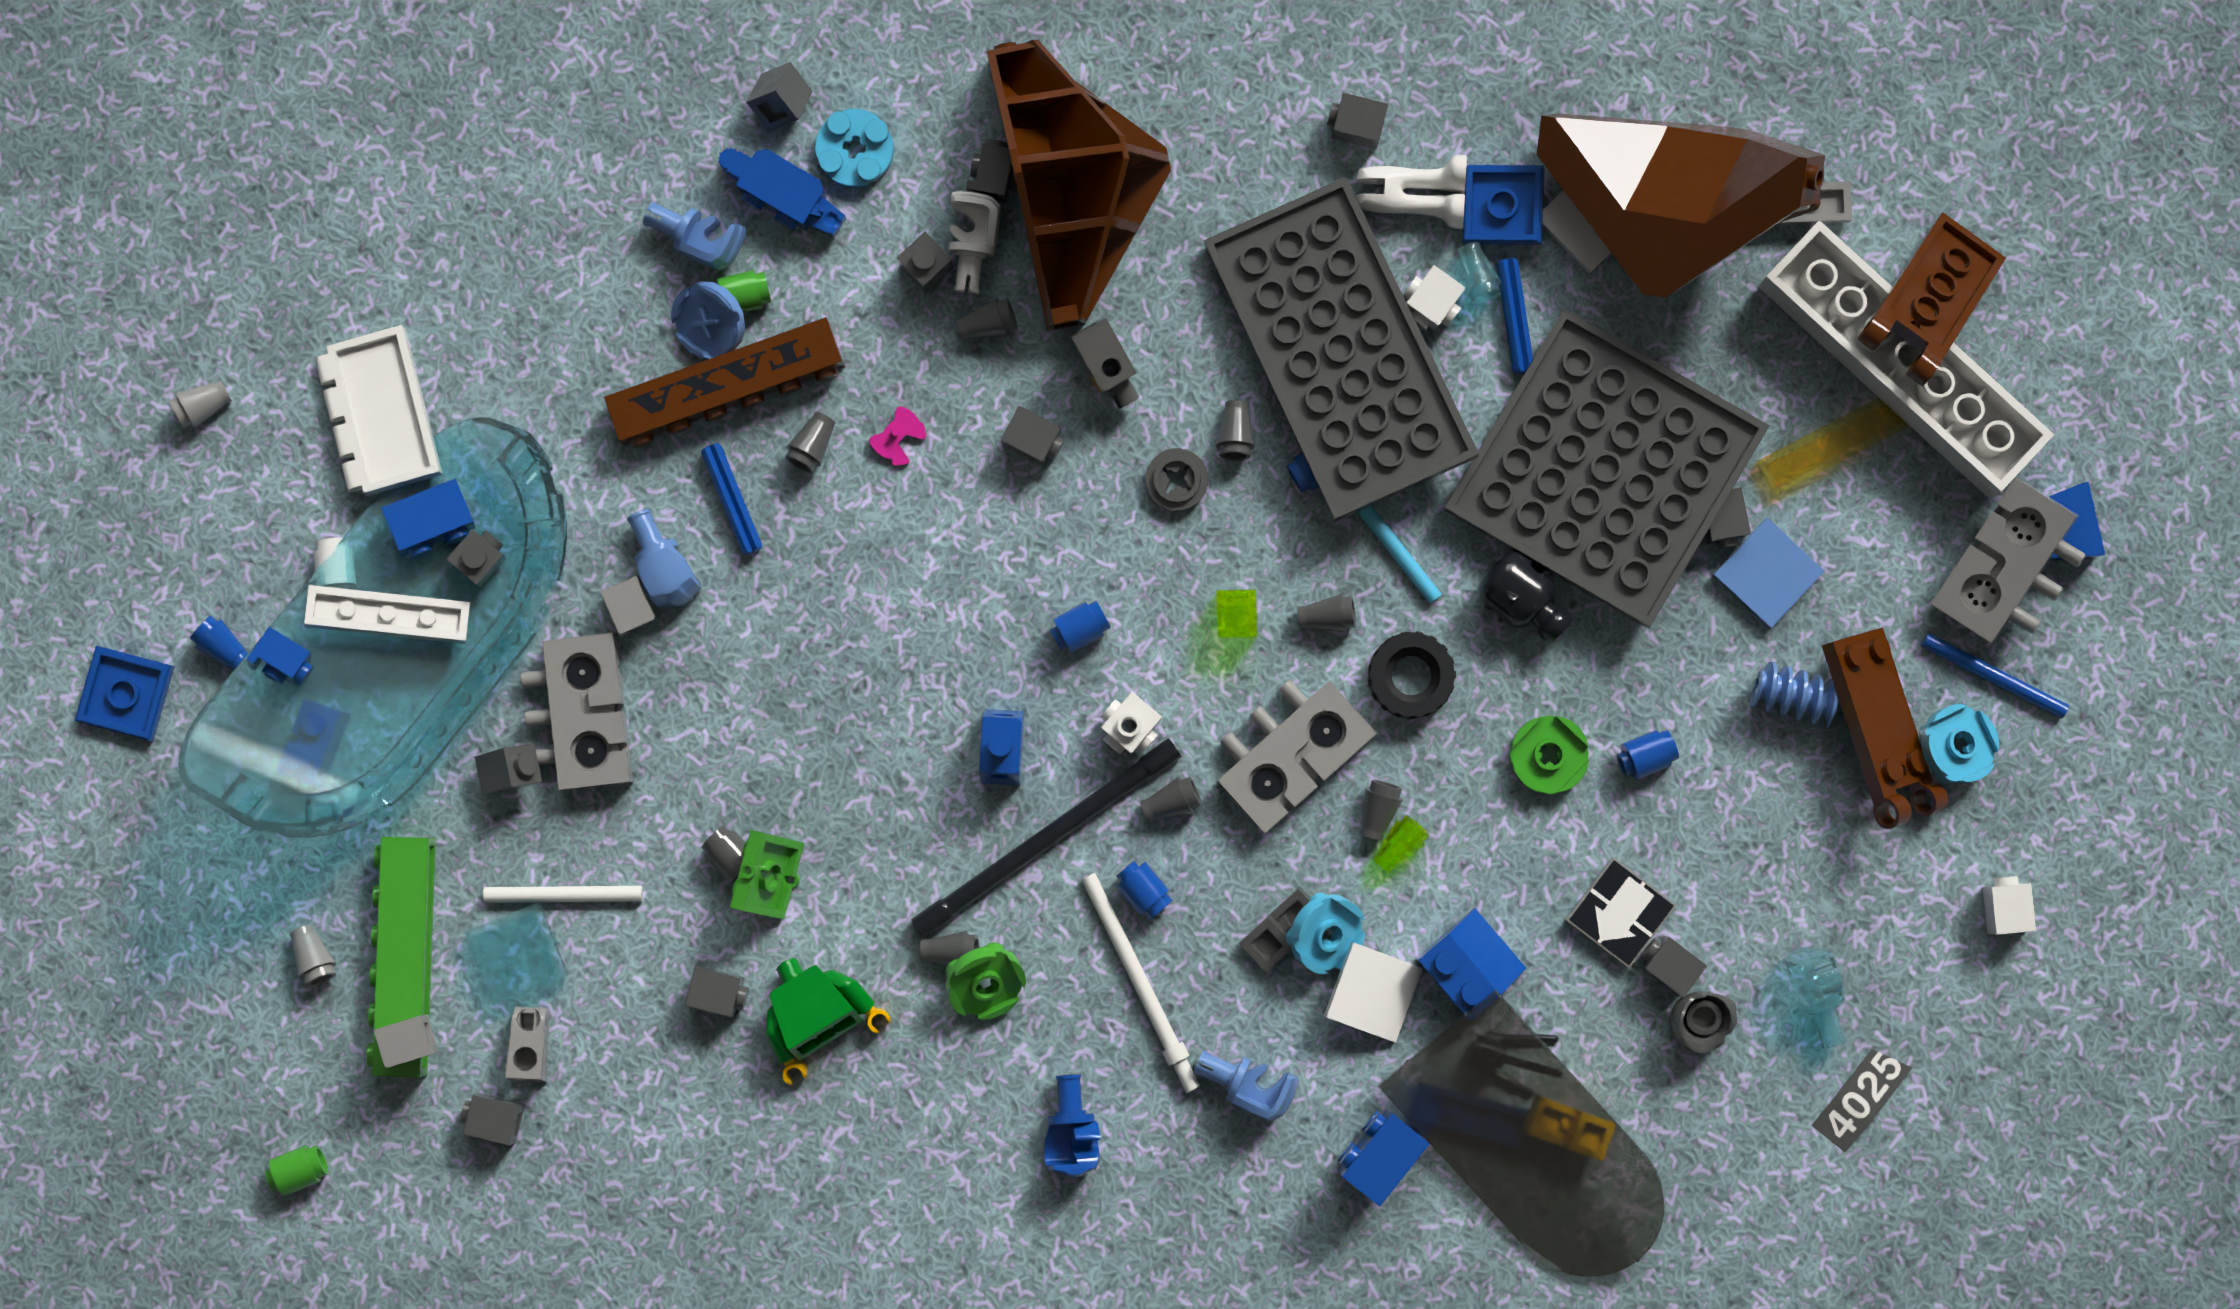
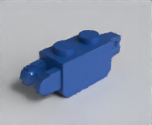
(783, 189)

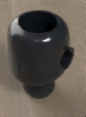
(1522, 594)

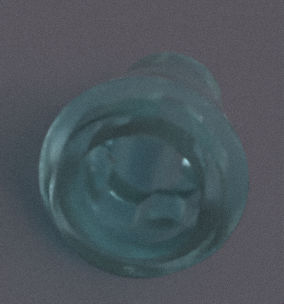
(1478, 274)

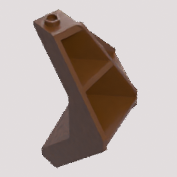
(1078, 176)
(1676, 193)

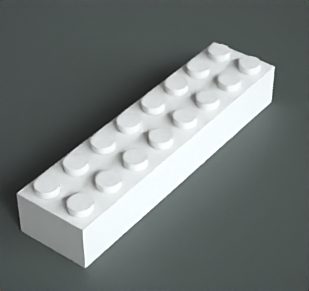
(1959, 407)

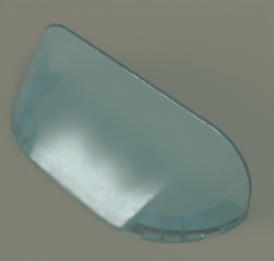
(384, 704)

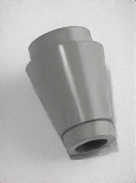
(199, 403)
(311, 956)

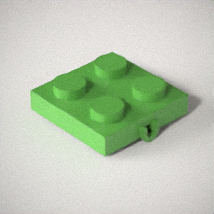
(764, 874)

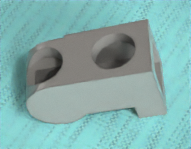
(528, 1045)

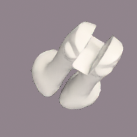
(1396, 179)

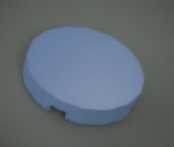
(708, 320)

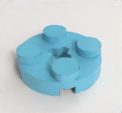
(842, 129)
(1939, 748)
(1313, 920)

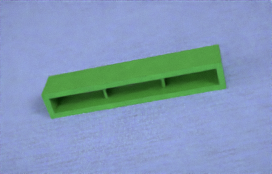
(402, 942)

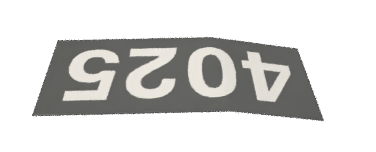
(1860, 1099)

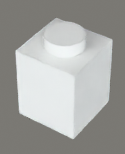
(2009, 906)

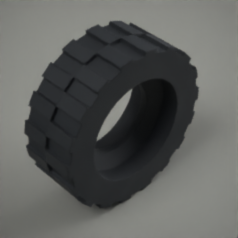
(1441, 671)

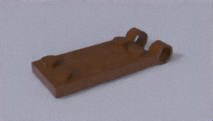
(1935, 294)
(1882, 727)

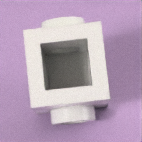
(1434, 299)

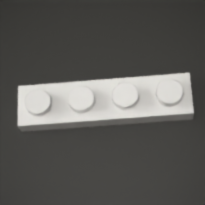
(386, 614)

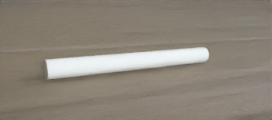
(563, 894)

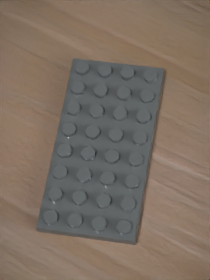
(1340, 349)

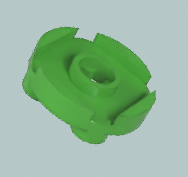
(1571, 754)
(980, 964)

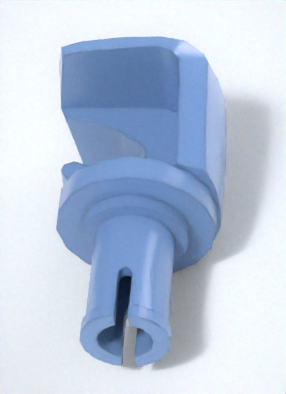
(692, 236)
(660, 566)
(1243, 1088)

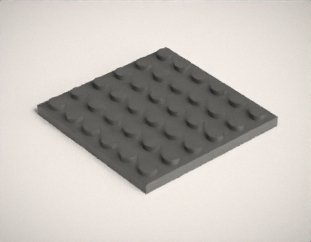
(1606, 468)

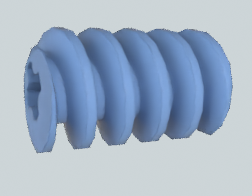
(1795, 693)

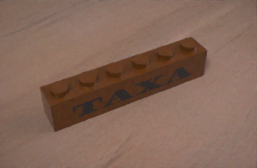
(725, 382)

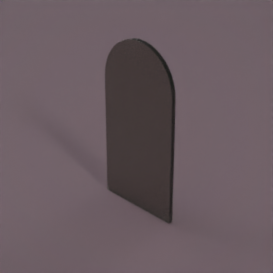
(1532, 1142)

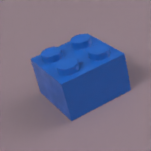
(1381, 1156)

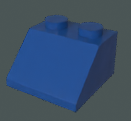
(1470, 962)

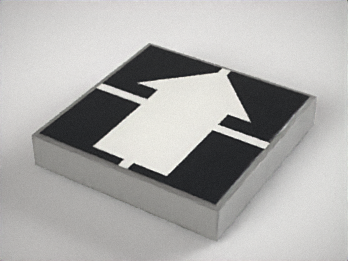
(1620, 912)

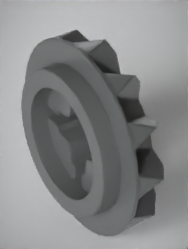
(1174, 461)

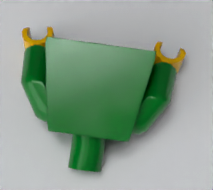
(813, 1011)

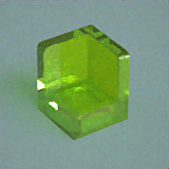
(1236, 614)

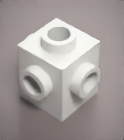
(1136, 710)

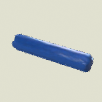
(1515, 315)
(731, 499)

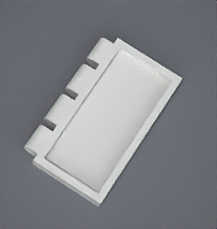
(382, 412)

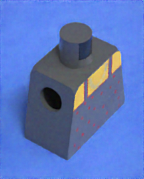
(1093, 347)

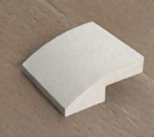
(1373, 992)

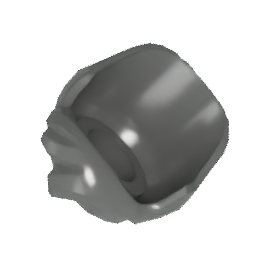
(1702, 1021)

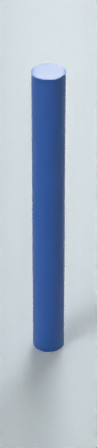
(1994, 675)

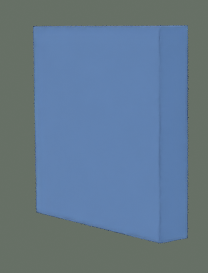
(1768, 573)

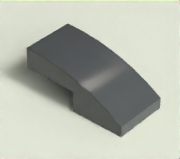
(1268, 939)

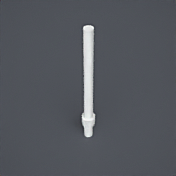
(1175, 1052)

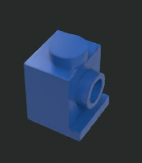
(281, 658)

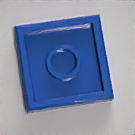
(1504, 204)
(124, 693)

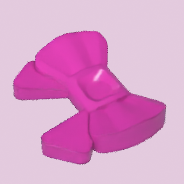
(887, 444)

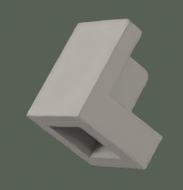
(628, 605)
(406, 1040)

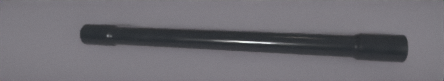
(945, 909)

